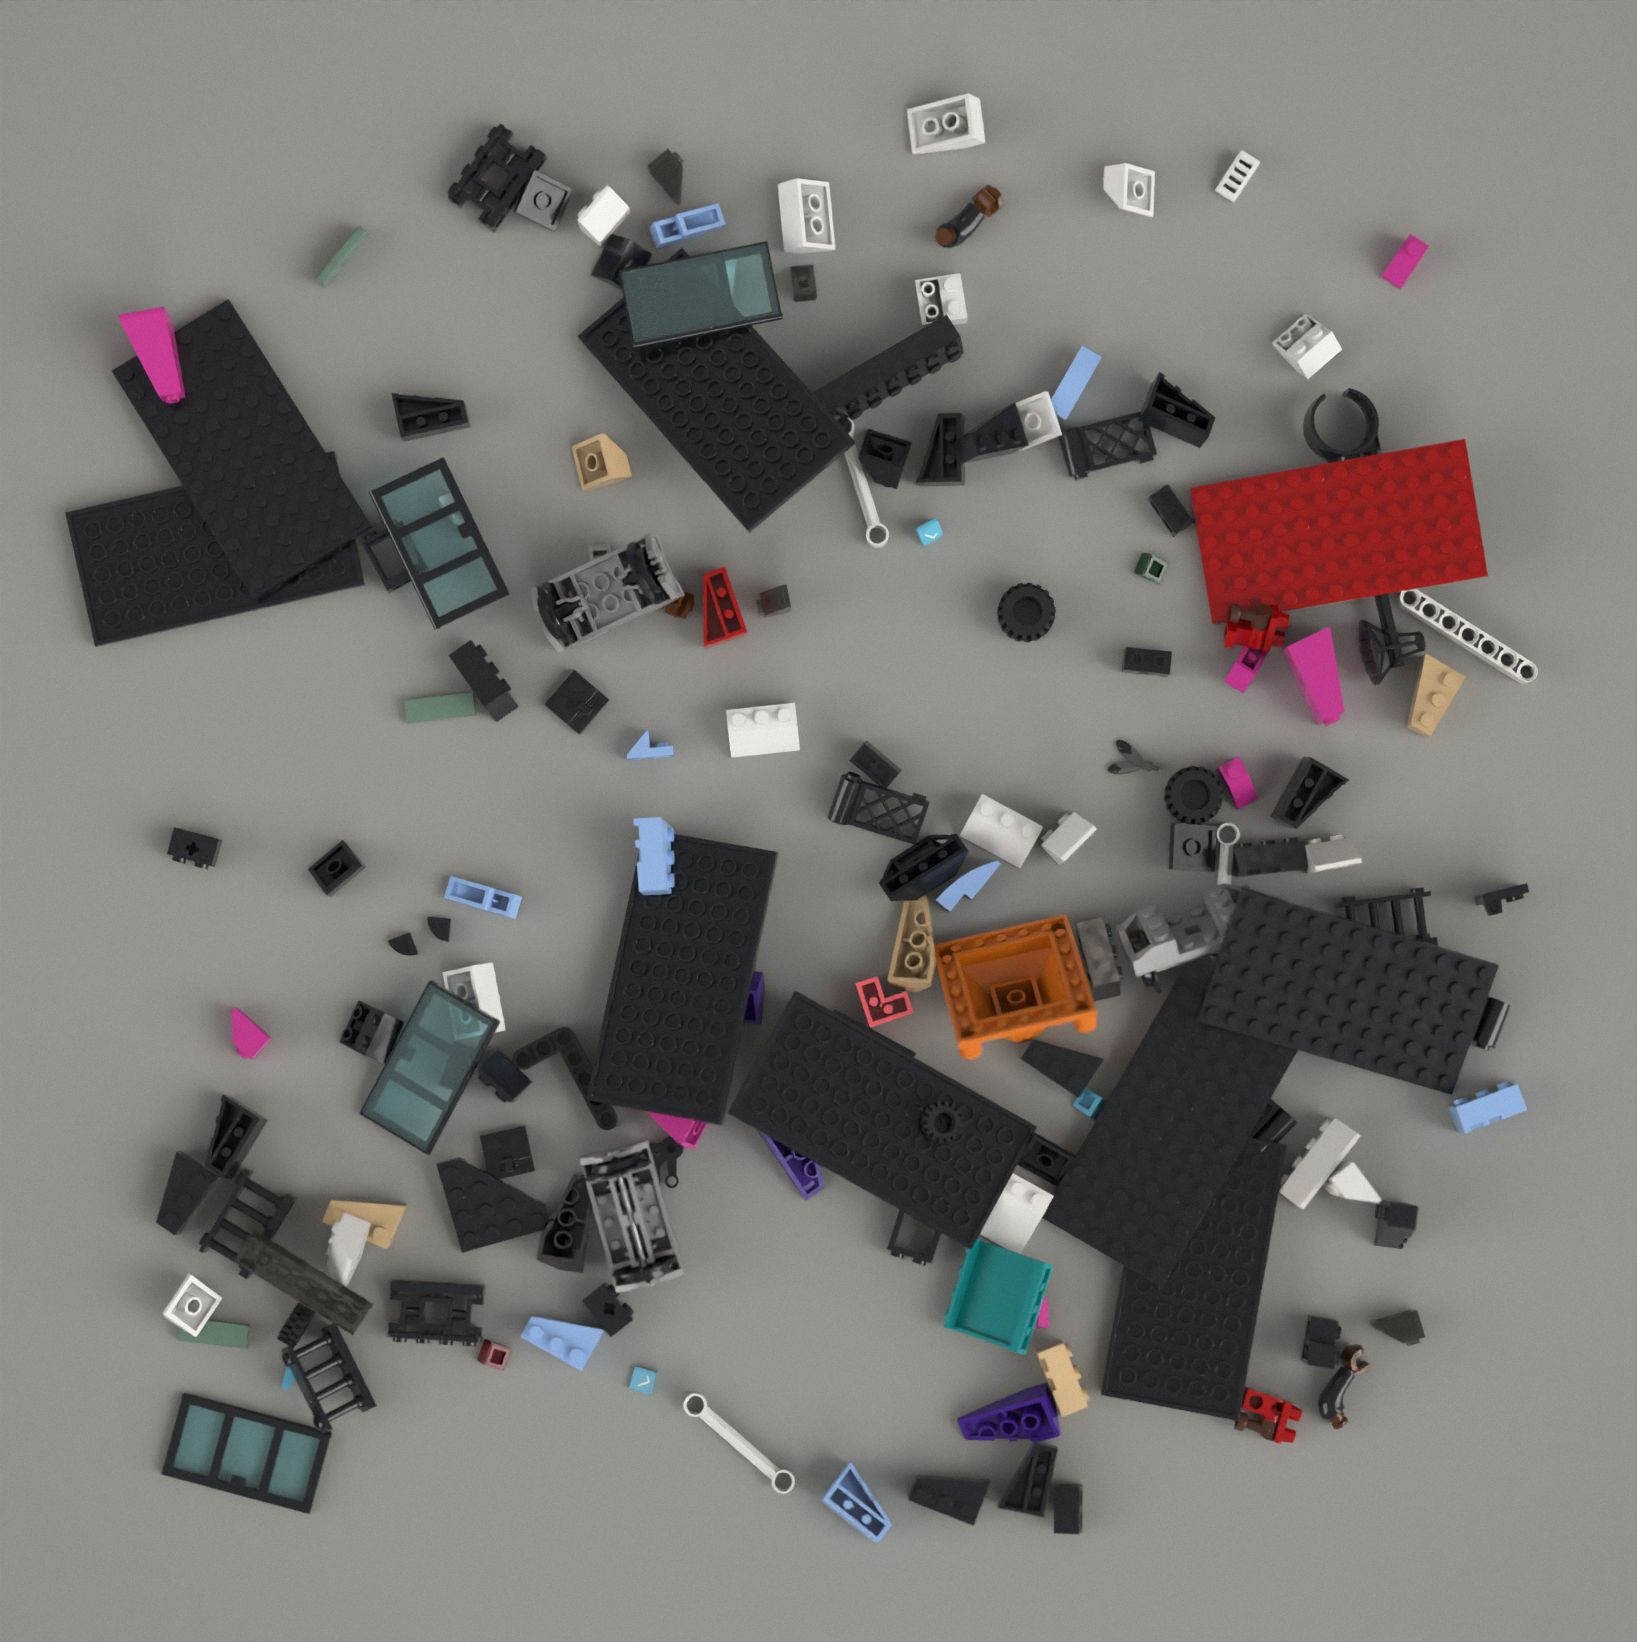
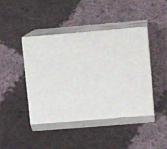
(192, 1306)

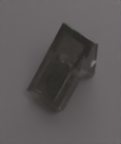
(803, 283)

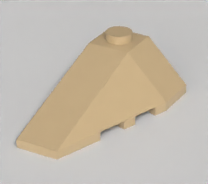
(914, 950)

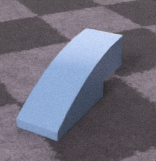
(686, 225)
(1075, 381)
(966, 885)
(483, 897)

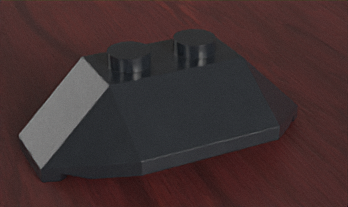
(923, 867)

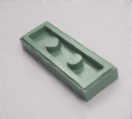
(342, 256)
(440, 707)
(219, 1334)

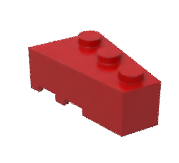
(720, 610)

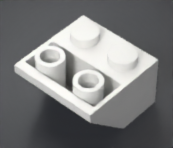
(602, 215)
(941, 297)
(1307, 345)

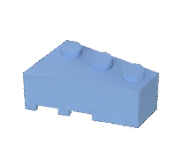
(654, 856)
(1487, 1107)
(563, 1339)
(856, 1505)

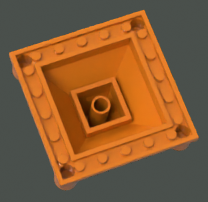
(1014, 983)

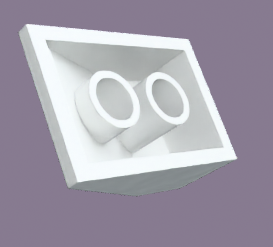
(946, 125)
(1067, 837)
(1330, 855)
(1016, 1214)

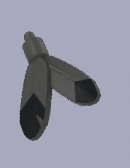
(1134, 763)

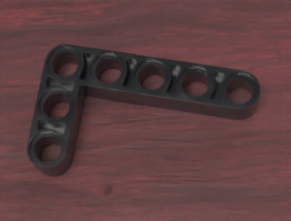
(575, 1070)

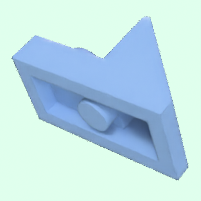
(643, 750)

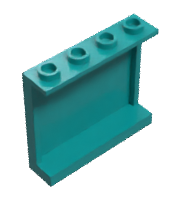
(998, 1296)

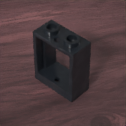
(393, 583)
(899, 1252)

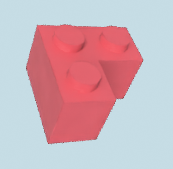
(877, 1007)

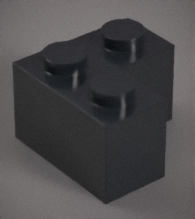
(1319, 1343)

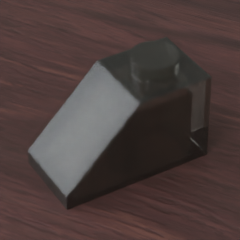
(668, 172)
(774, 601)
(1401, 1326)

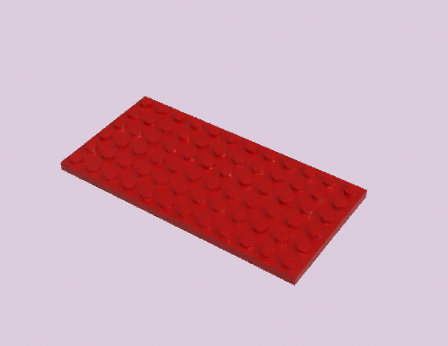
(1340, 530)

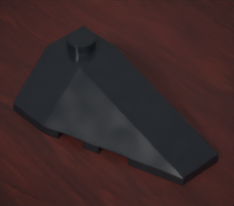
(567, 1233)

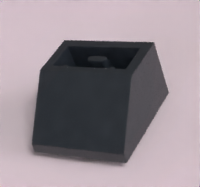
(371, 1032)
(504, 1077)

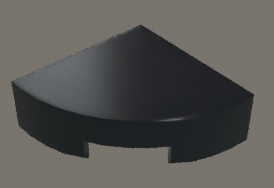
(440, 927)
(404, 945)

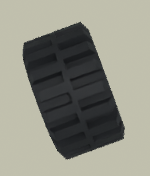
(1040, 598)
(1208, 781)

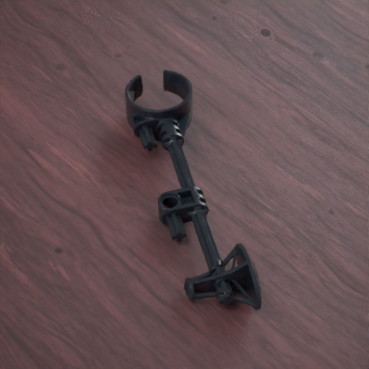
(1366, 636)

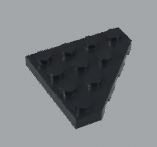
(486, 1207)

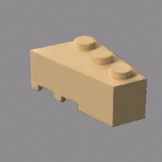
(1433, 694)
(382, 1216)
(1062, 1377)

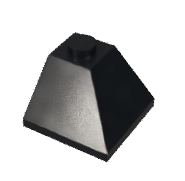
(884, 457)

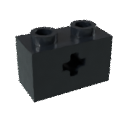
(1146, 661)
(183, 839)
(596, 1304)

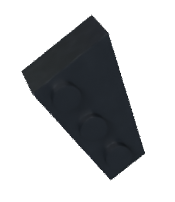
(233, 1136)

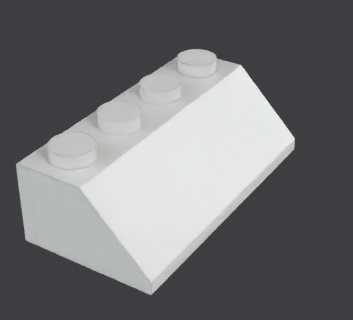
(1318, 1162)

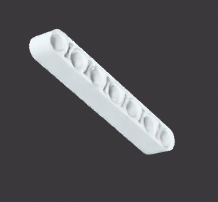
(1478, 636)

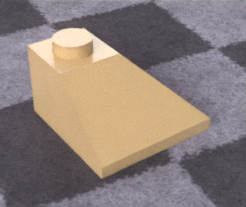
(600, 462)

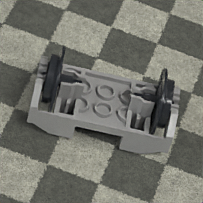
(605, 593)

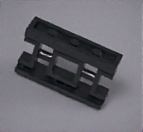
(510, 187)
(437, 1294)

